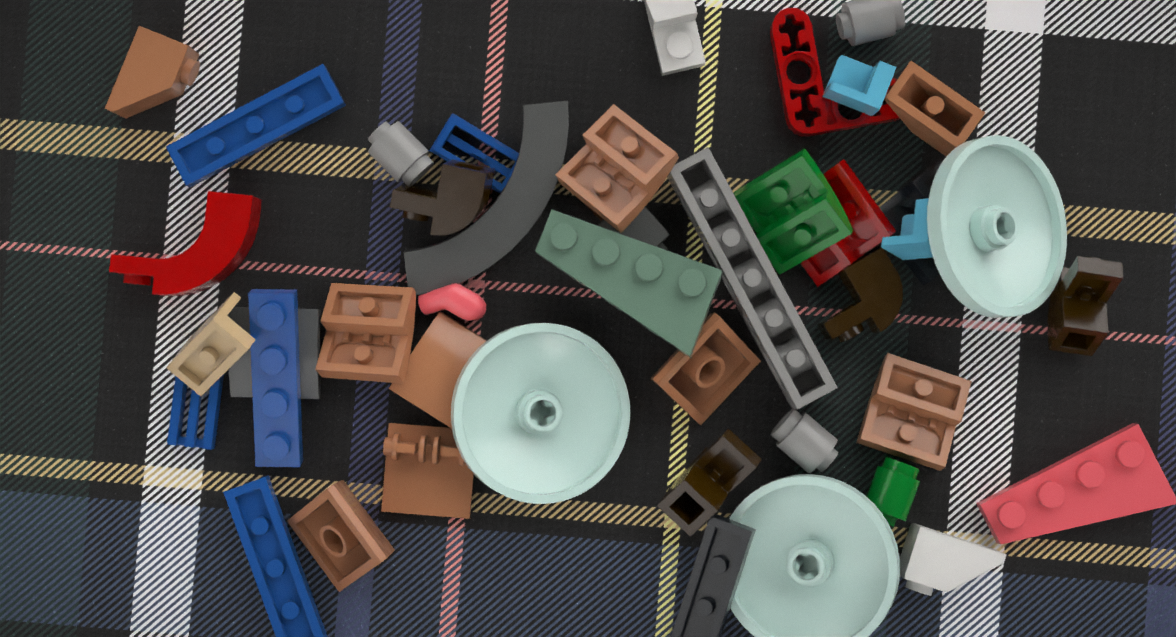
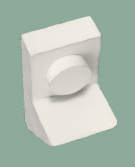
(675, 34)

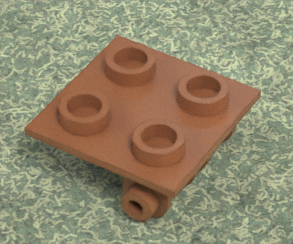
(425, 473)

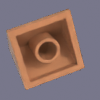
(710, 374)
(340, 535)

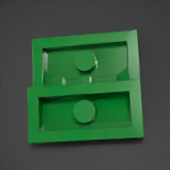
(793, 211)

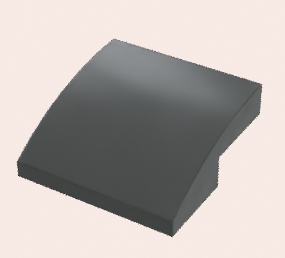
(309, 347)

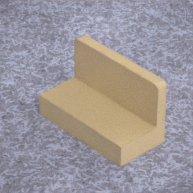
(211, 349)

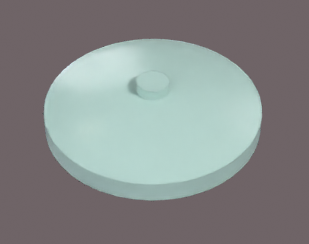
(997, 227)
(540, 413)
(816, 560)

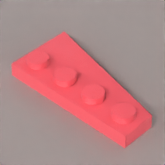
(1087, 487)

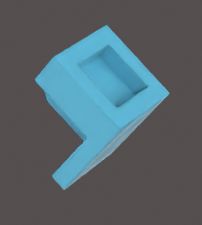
(859, 84)
(914, 238)

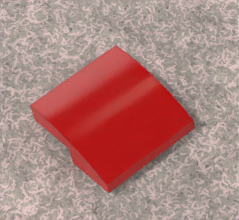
(865, 217)

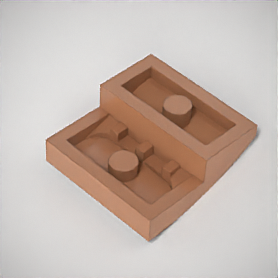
(617, 168)
(367, 332)
(437, 365)
(914, 411)

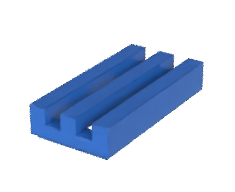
(446, 135)
(177, 416)

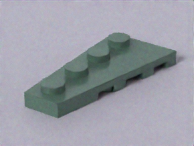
(642, 280)

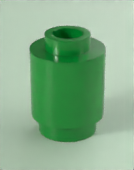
(894, 489)

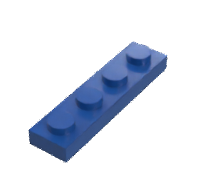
(255, 126)
(276, 377)
(274, 560)

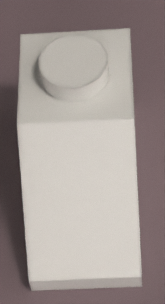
(942, 560)

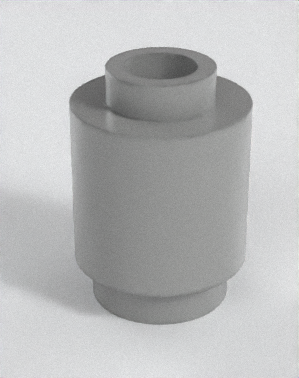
(869, 20)
(399, 153)
(805, 441)

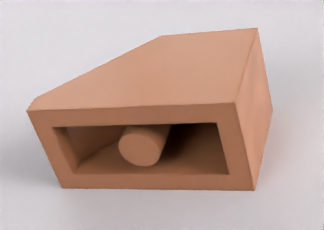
(152, 73)
(932, 109)

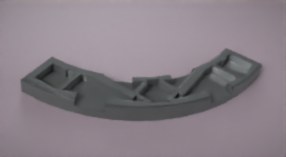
(511, 213)

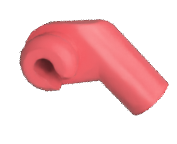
(454, 299)

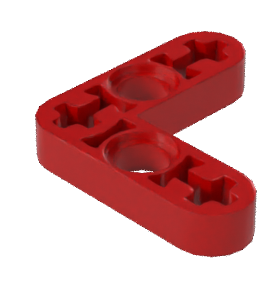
(828, 117)

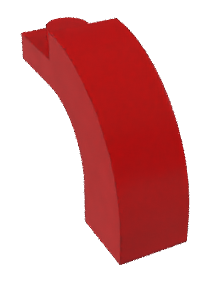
(220, 248)

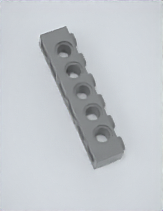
(751, 279)

